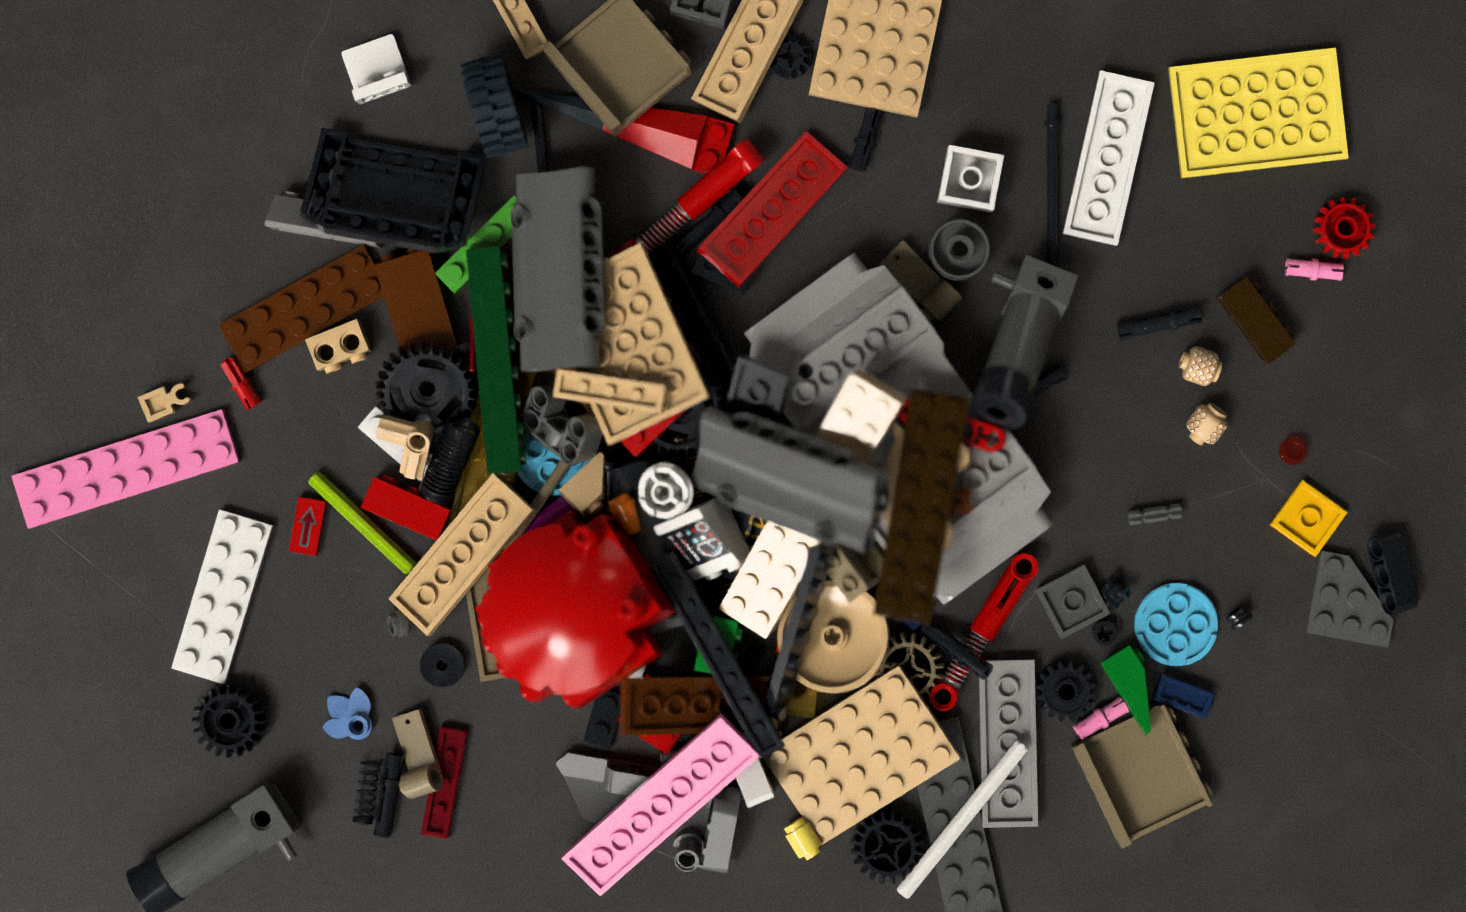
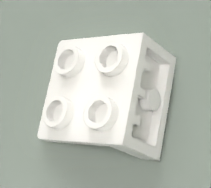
(375, 69)

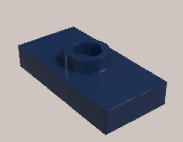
(1183, 696)

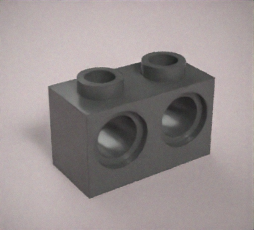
(702, 11)

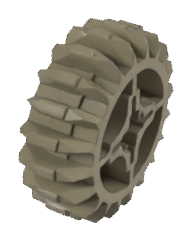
(911, 645)

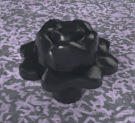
(1115, 591)

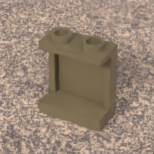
(855, 570)

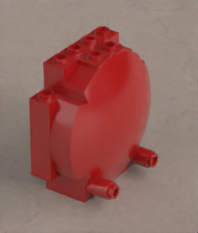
(572, 610)

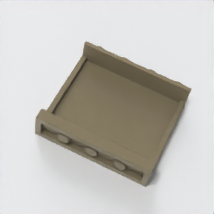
(619, 62)
(1141, 777)

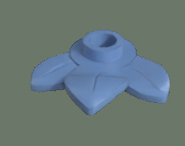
(346, 712)

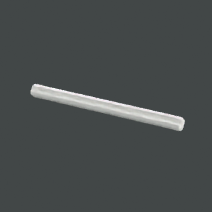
(962, 819)

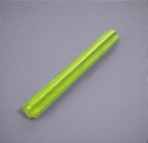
(362, 522)

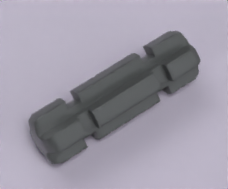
(1155, 514)

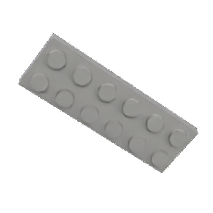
(1006, 716)

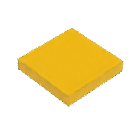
(1308, 518)

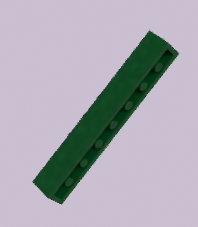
(494, 359)

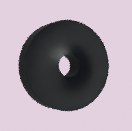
(429, 665)

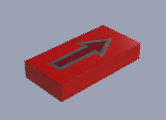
(307, 526)

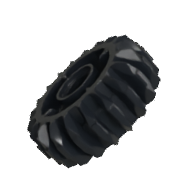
(213, 725)

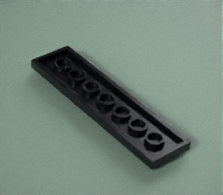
(763, 393)

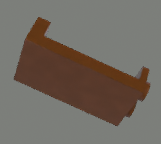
(415, 299)

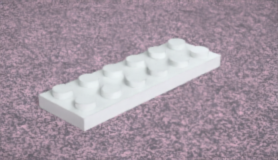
(1108, 158)
(222, 596)

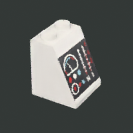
(705, 539)

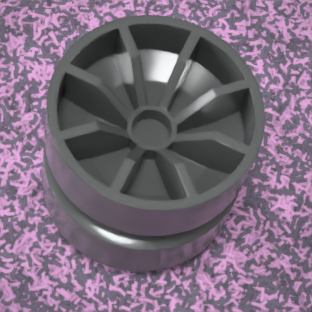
(958, 250)

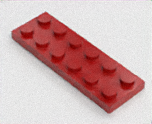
(772, 209)

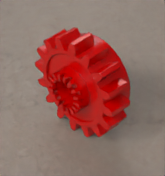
(1358, 224)

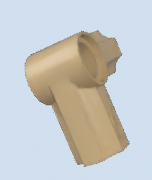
(403, 433)

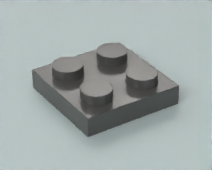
(1072, 601)

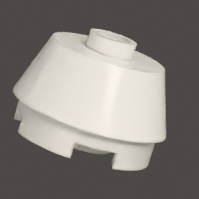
(665, 491)

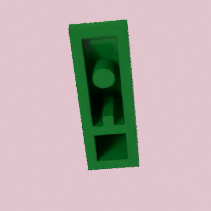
(1129, 680)

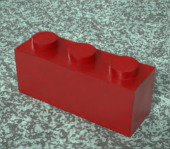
(406, 507)

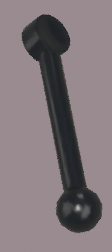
(608, 466)

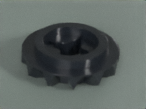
(800, 64)

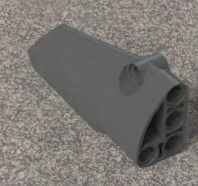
(605, 782)

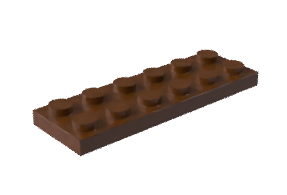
(303, 309)
(677, 704)

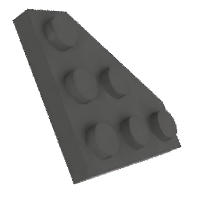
(1345, 604)

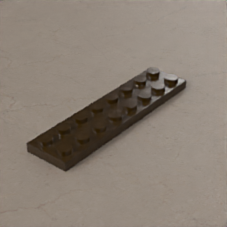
(921, 506)

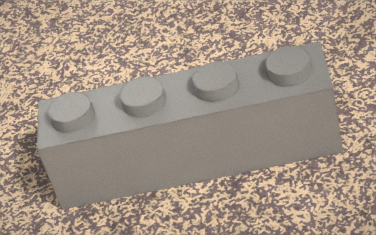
(286, 216)

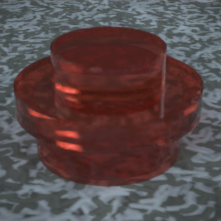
(1292, 451)

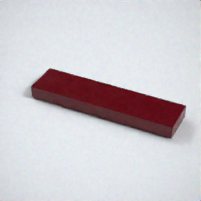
(441, 804)

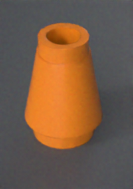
(625, 512)

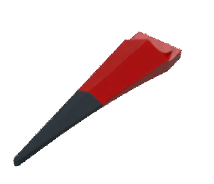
(678, 136)

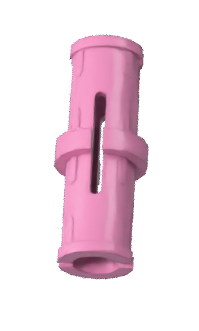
(1314, 269)
(1100, 718)

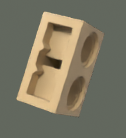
(337, 340)

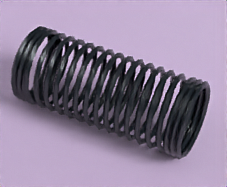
(462, 438)

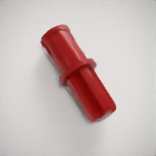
(240, 383)

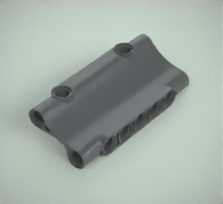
(551, 273)
(788, 478)

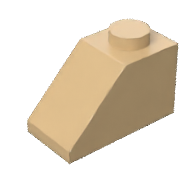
(587, 488)

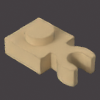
(160, 402)

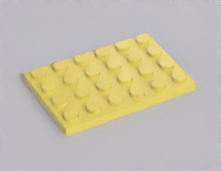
(1258, 113)

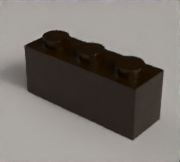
(1256, 320)

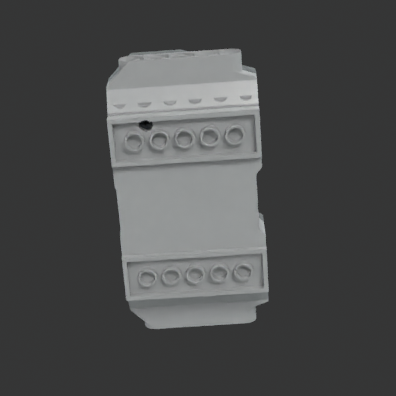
(872, 324)

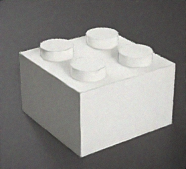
(970, 178)

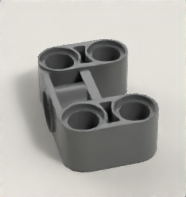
(570, 439)

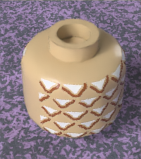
(1200, 366)
(1207, 424)

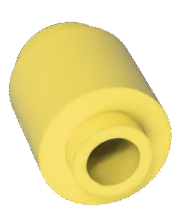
(803, 838)

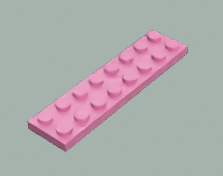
(125, 468)
(660, 805)

